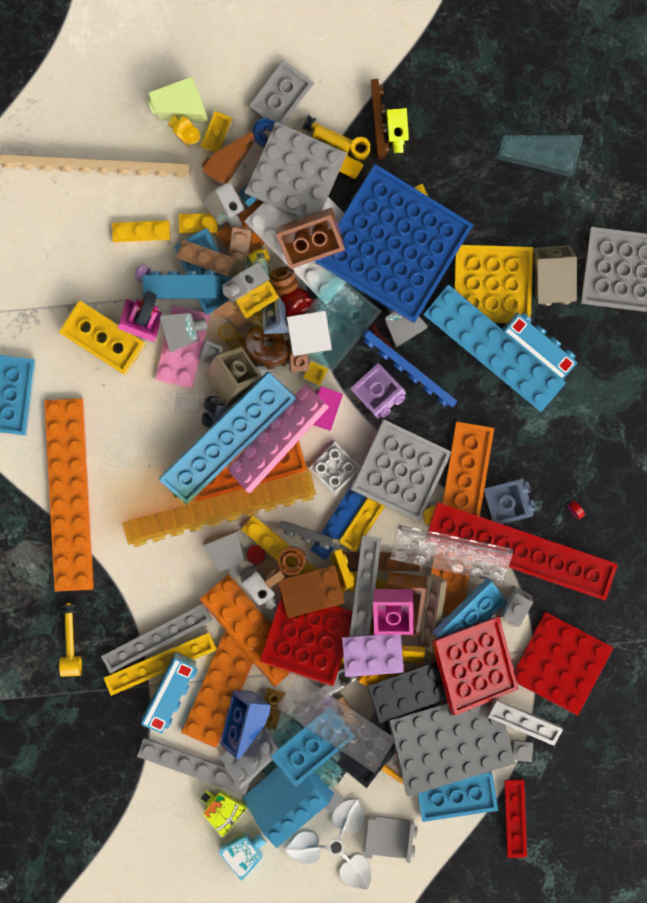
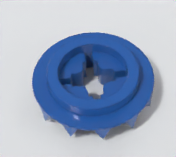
(261, 125)

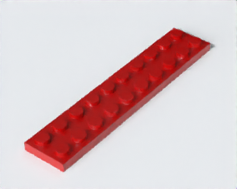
(530, 553)

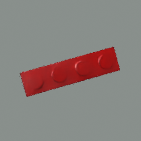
(515, 818)

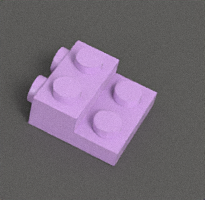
(378, 391)

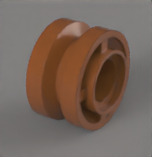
(283, 280)
(283, 562)

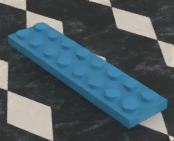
(494, 348)
(227, 437)

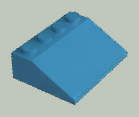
(285, 809)

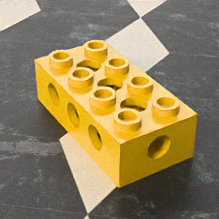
(90, 341)

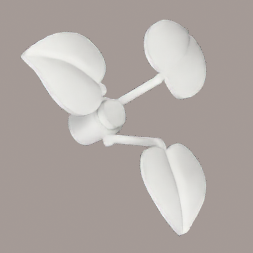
(348, 817)

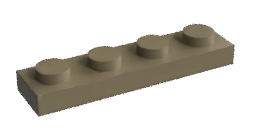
(432, 610)

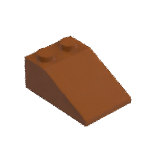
(225, 162)
(414, 582)
(311, 591)

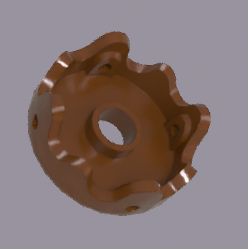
(263, 355)

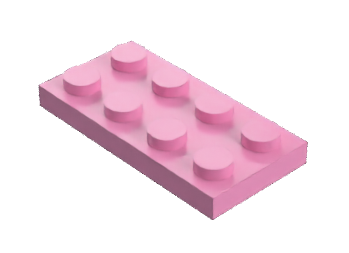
(182, 365)

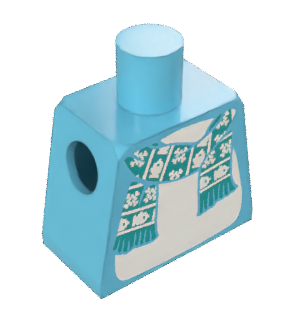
(243, 853)

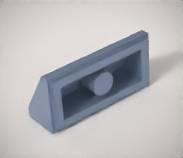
(274, 318)

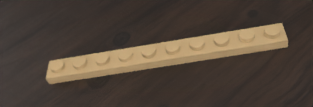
(101, 166)

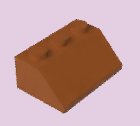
(310, 238)

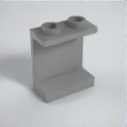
(390, 837)

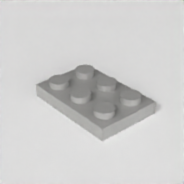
(281, 94)
(253, 760)

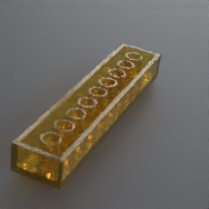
(219, 508)

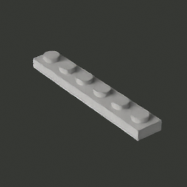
(365, 586)
(156, 638)
(188, 764)

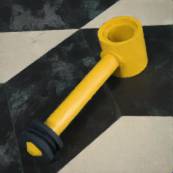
(310, 124)
(70, 664)

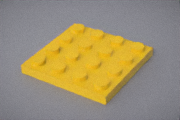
(495, 279)

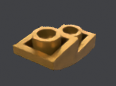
(273, 698)

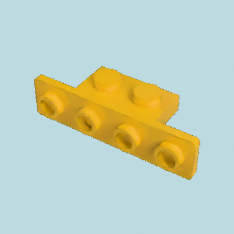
(350, 166)

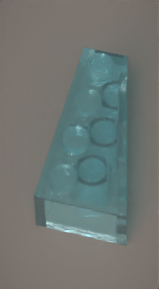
(543, 152)

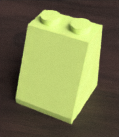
(178, 100)

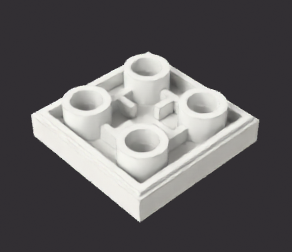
(309, 333)
(334, 467)

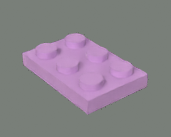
(372, 655)

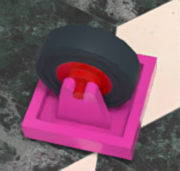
(141, 317)

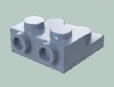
(509, 501)

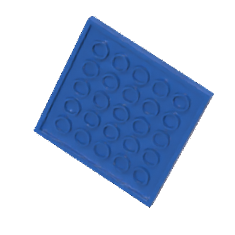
(396, 243)

